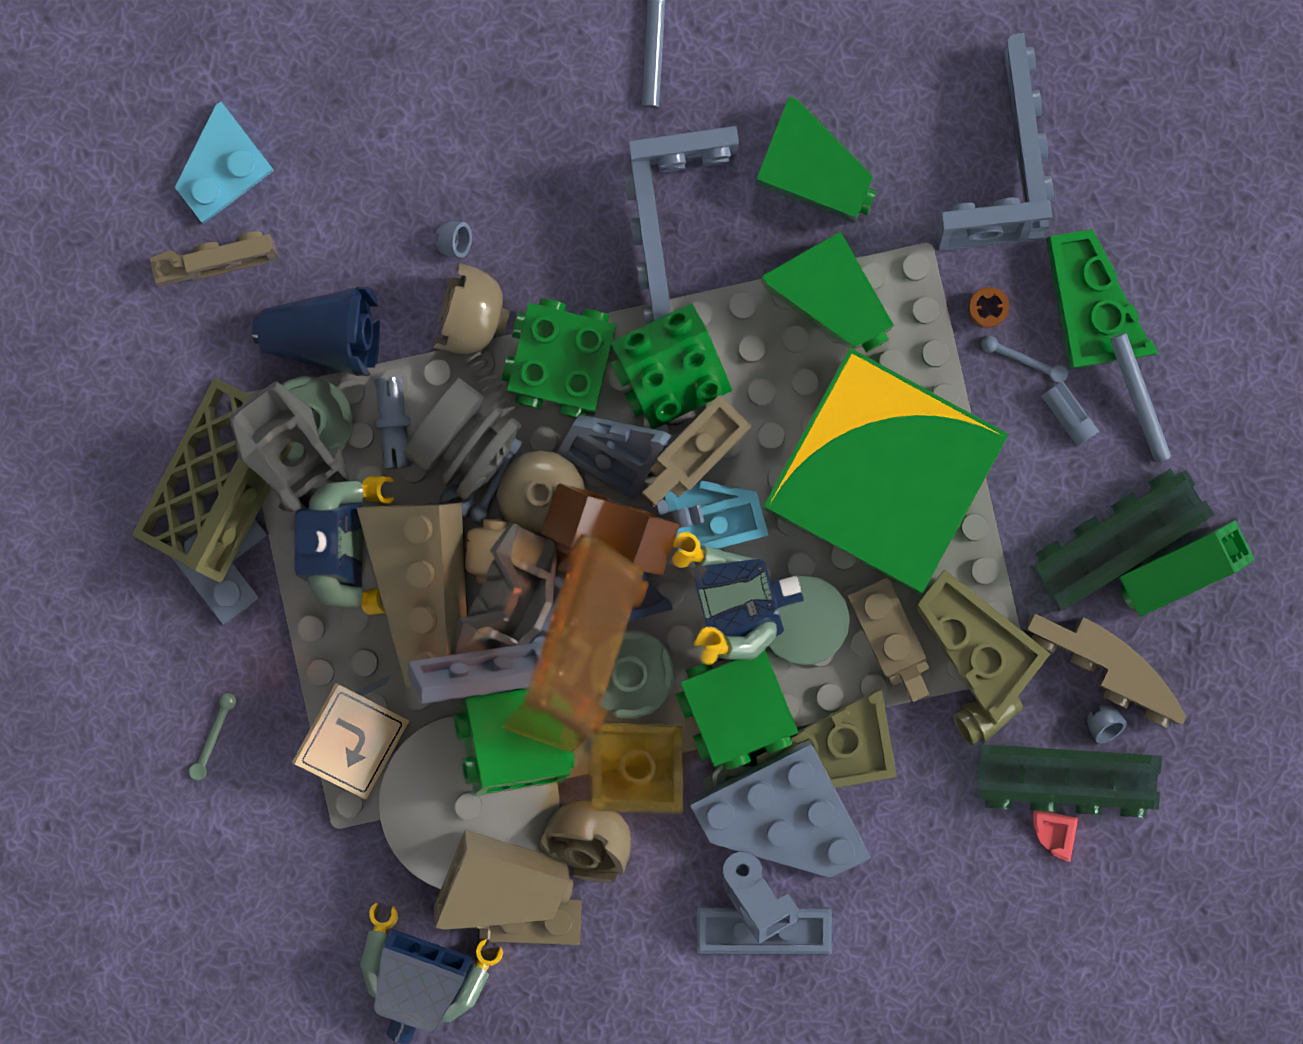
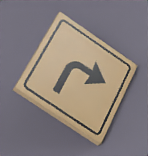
(350, 741)

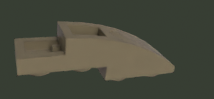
(1125, 673)

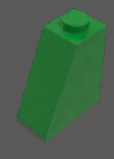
(814, 166)
(832, 294)
(1186, 569)

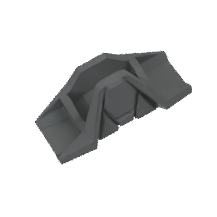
(266, 427)
(518, 575)

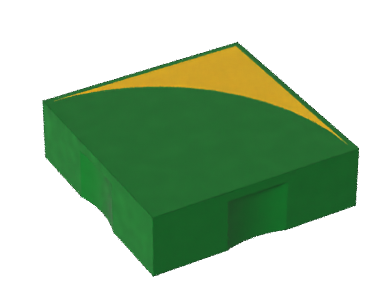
(885, 471)

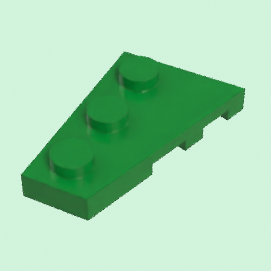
(1091, 301)

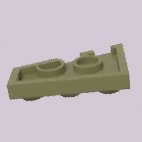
(850, 742)

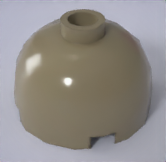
(471, 312)
(530, 485)
(589, 841)

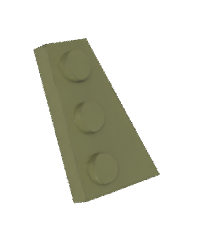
(981, 644)

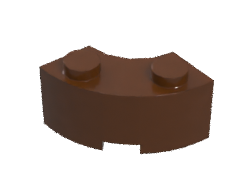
(631, 531)

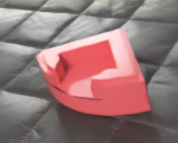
(1055, 832)

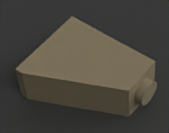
(500, 885)

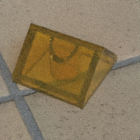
(636, 768)

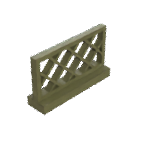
(235, 507)

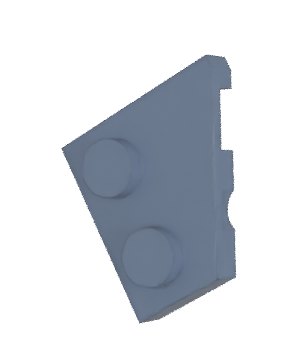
(614, 451)

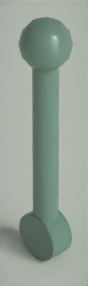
(198, 770)

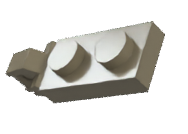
(212, 260)
(696, 450)
(891, 636)
(562, 930)

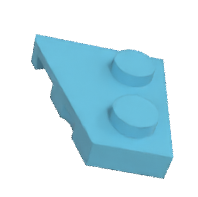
(220, 166)
(728, 514)

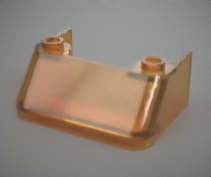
(580, 646)

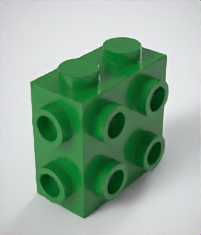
(559, 358)
(669, 367)
(736, 710)
(500, 757)

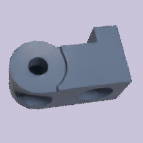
(754, 898)

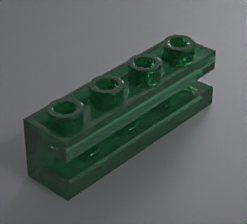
(1122, 540)
(1067, 777)

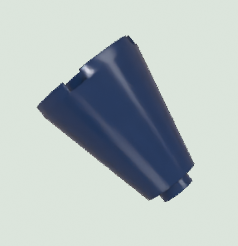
(323, 331)

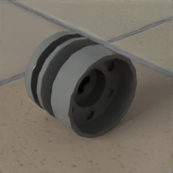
(462, 439)

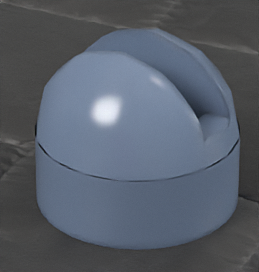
(449, 234)
(450, 494)
(1107, 718)

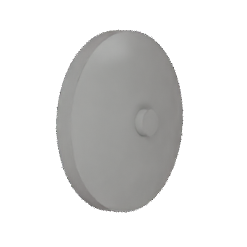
(430, 805)

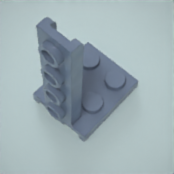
(670, 155)
(1008, 218)

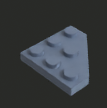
(784, 815)

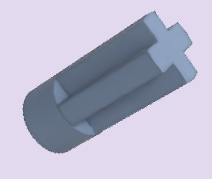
(1070, 413)

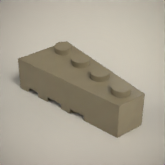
(419, 575)

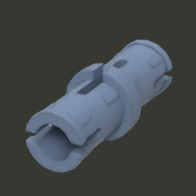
(392, 422)

